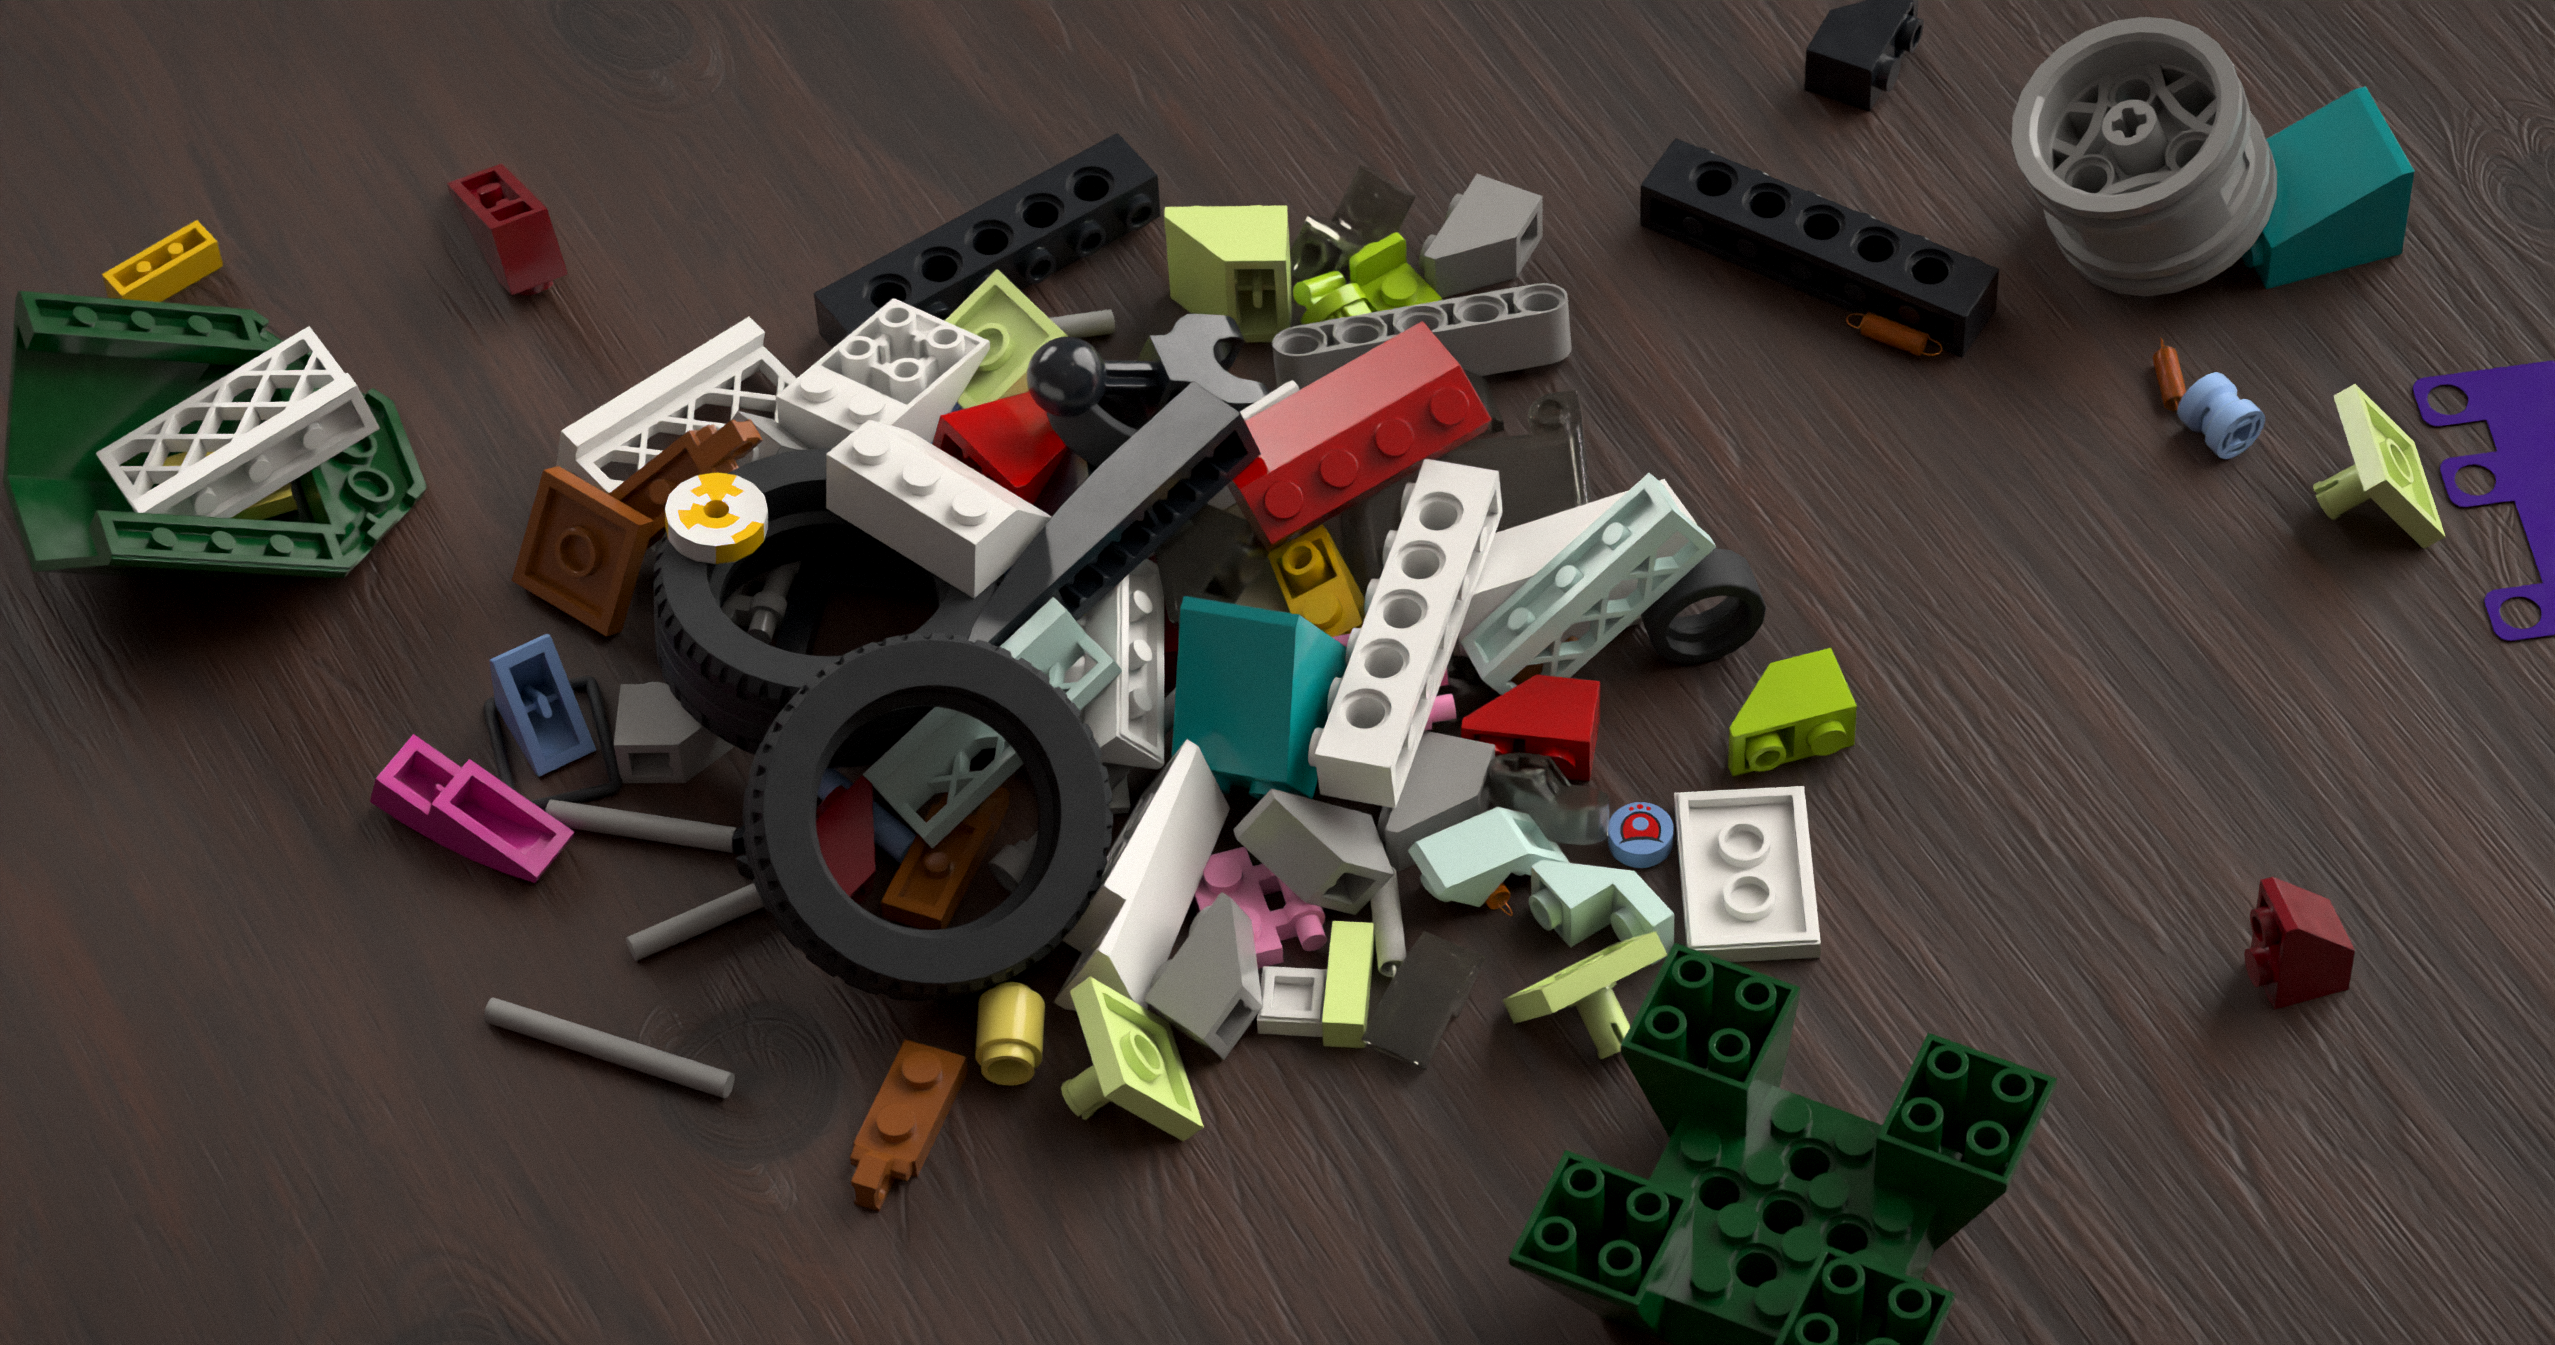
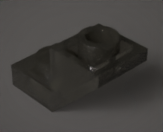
(1366, 215)

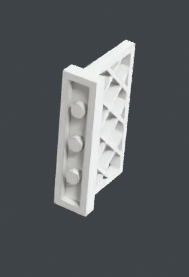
(666, 398)
(256, 457)

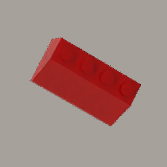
(1355, 434)

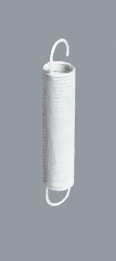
(1388, 927)

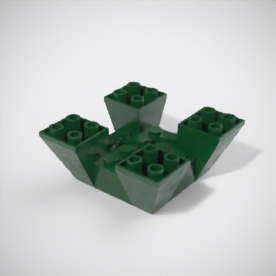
(1770, 1205)

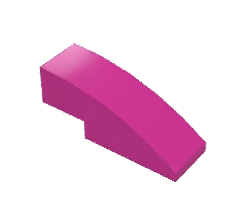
(469, 811)

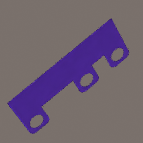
(2521, 419)

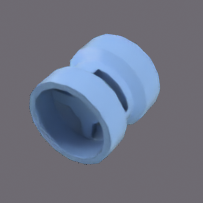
(2220, 415)

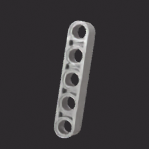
(1481, 331)

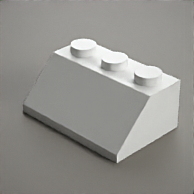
(929, 506)

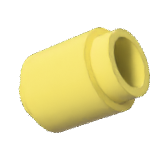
(1010, 1033)

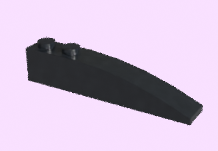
(1123, 511)

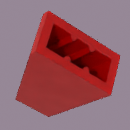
(1004, 442)

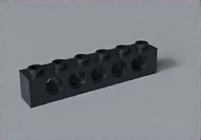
(1020, 232)
(1818, 246)

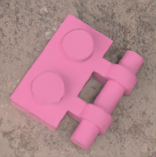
(1246, 885)

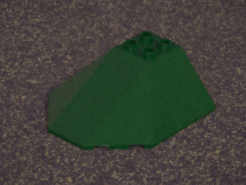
(107, 366)

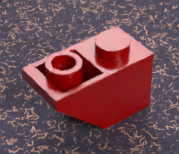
(1543, 718)

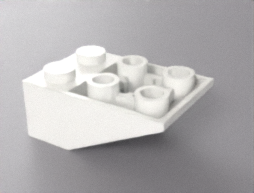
(890, 370)

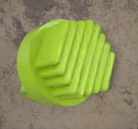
(1329, 298)

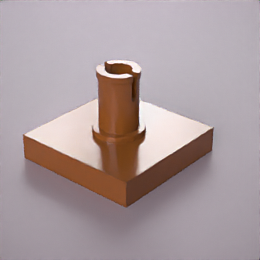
(582, 550)

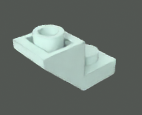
(1480, 853)
(1586, 898)

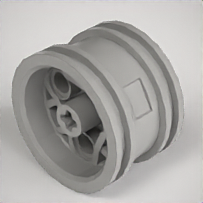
(2145, 156)

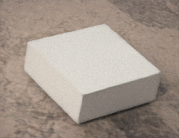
(1292, 1001)

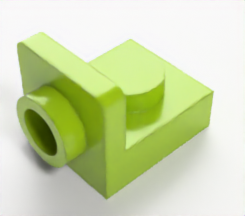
(1387, 277)

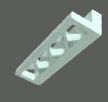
(1577, 589)
(942, 744)

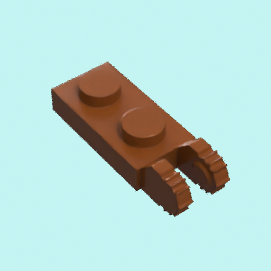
(935, 879)

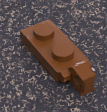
(690, 455)
(904, 1119)

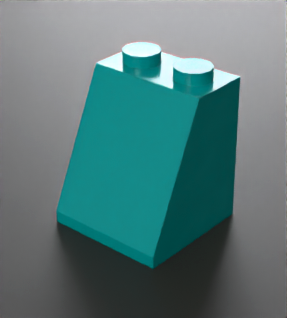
(2338, 194)
(1253, 693)

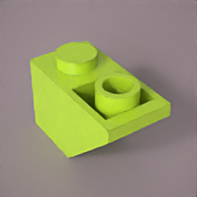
(1793, 714)

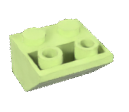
(1232, 265)

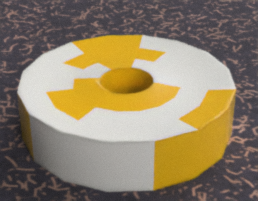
(716, 518)

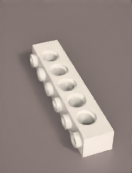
(1406, 633)

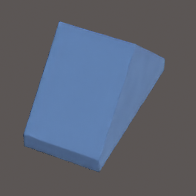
(540, 705)

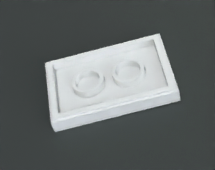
(1747, 874)

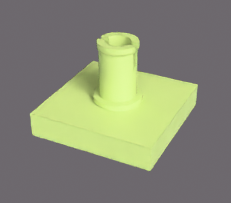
(1015, 333)
(2384, 470)
(1589, 987)
(1132, 1063)

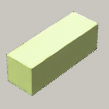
(1348, 984)

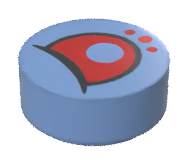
(1640, 835)

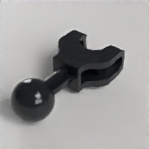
(1071, 376)

